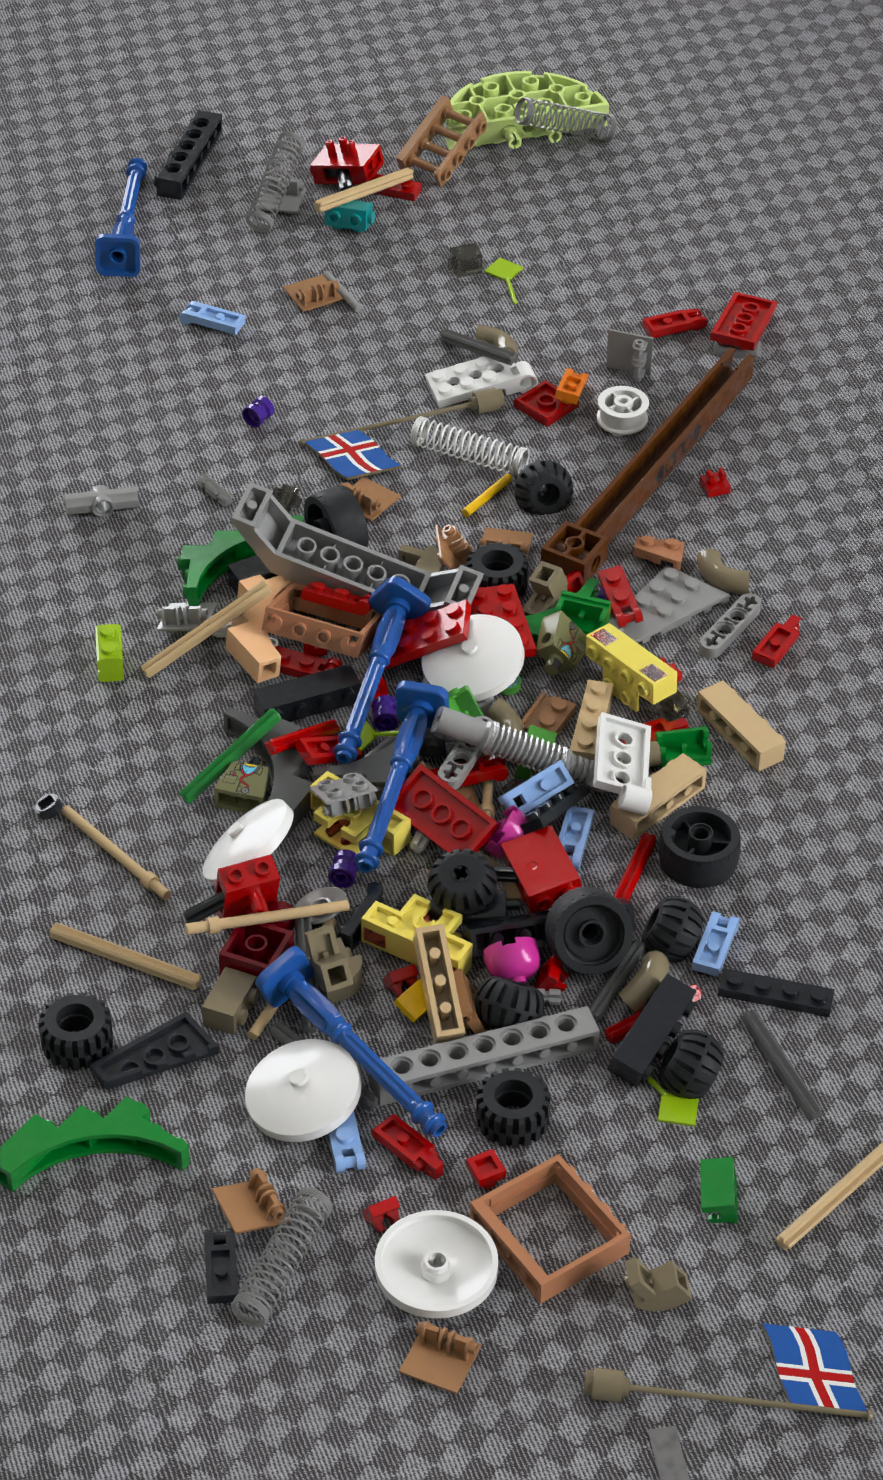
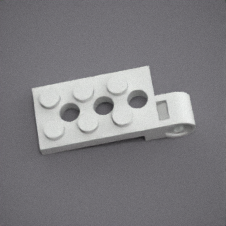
(512, 379)
(636, 791)

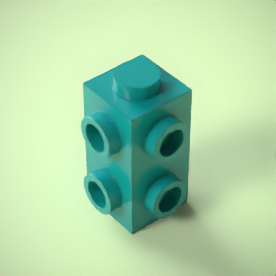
(352, 215)

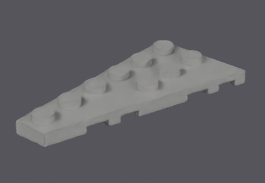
(671, 602)

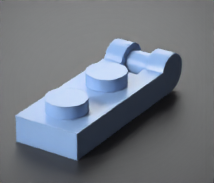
(212, 317)
(538, 787)
(576, 832)
(715, 944)
(346, 1142)

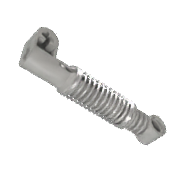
(490, 737)

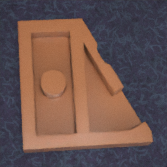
(658, 550)

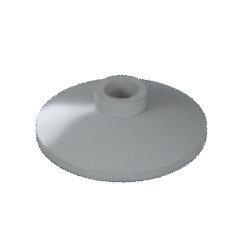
(320, 896)

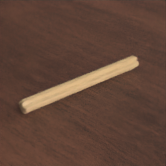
(363, 190)
(206, 629)
(125, 956)
(831, 1199)

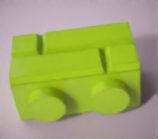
(109, 652)

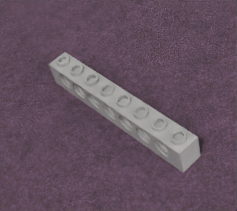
(481, 1054)

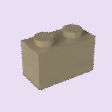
(230, 1001)

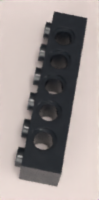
(188, 155)
(525, 925)

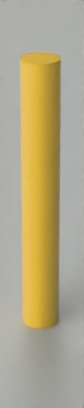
(487, 495)

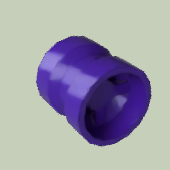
(258, 411)
(384, 713)
(343, 869)

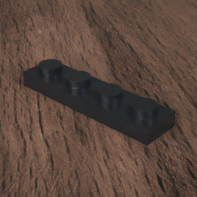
(554, 807)
(776, 992)

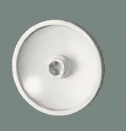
(483, 662)
(250, 837)
(303, 1090)
(436, 1264)

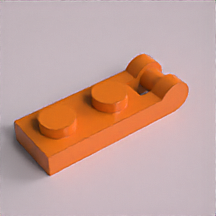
(571, 386)

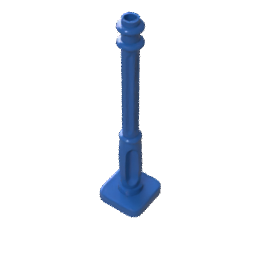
(120, 251)
(397, 603)
(416, 710)
(289, 979)

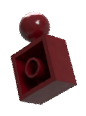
(259, 945)

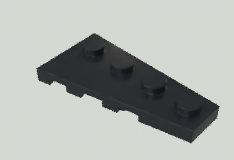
(159, 1050)

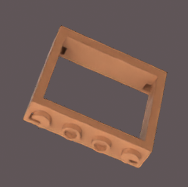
(304, 629)
(541, 1285)

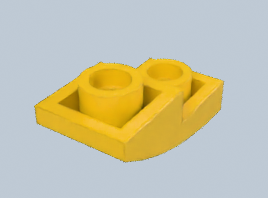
(412, 1002)

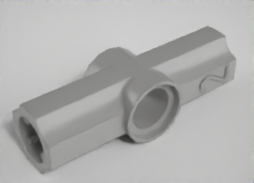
(101, 500)

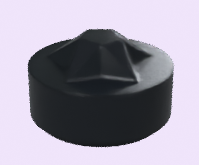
(48, 806)

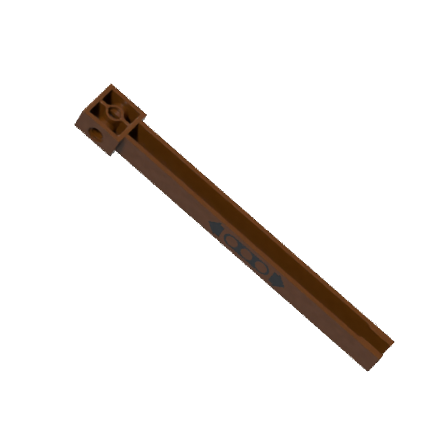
(586, 542)

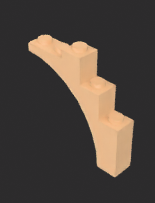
(246, 639)

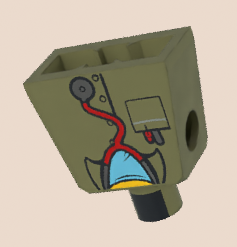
(560, 643)
(243, 786)

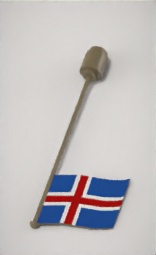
(356, 455)
(808, 1365)

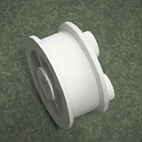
(622, 410)

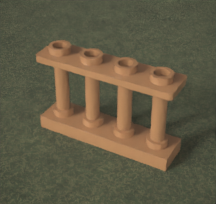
(432, 126)

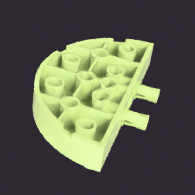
(498, 98)

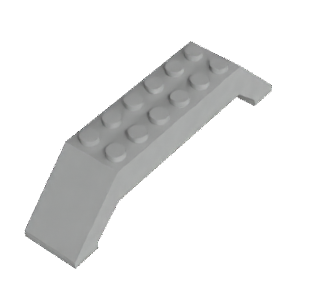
(315, 555)

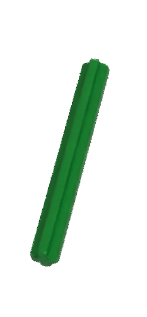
(231, 754)

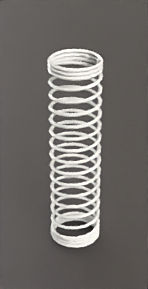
(424, 432)

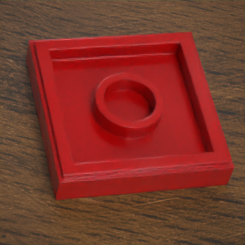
(542, 405)

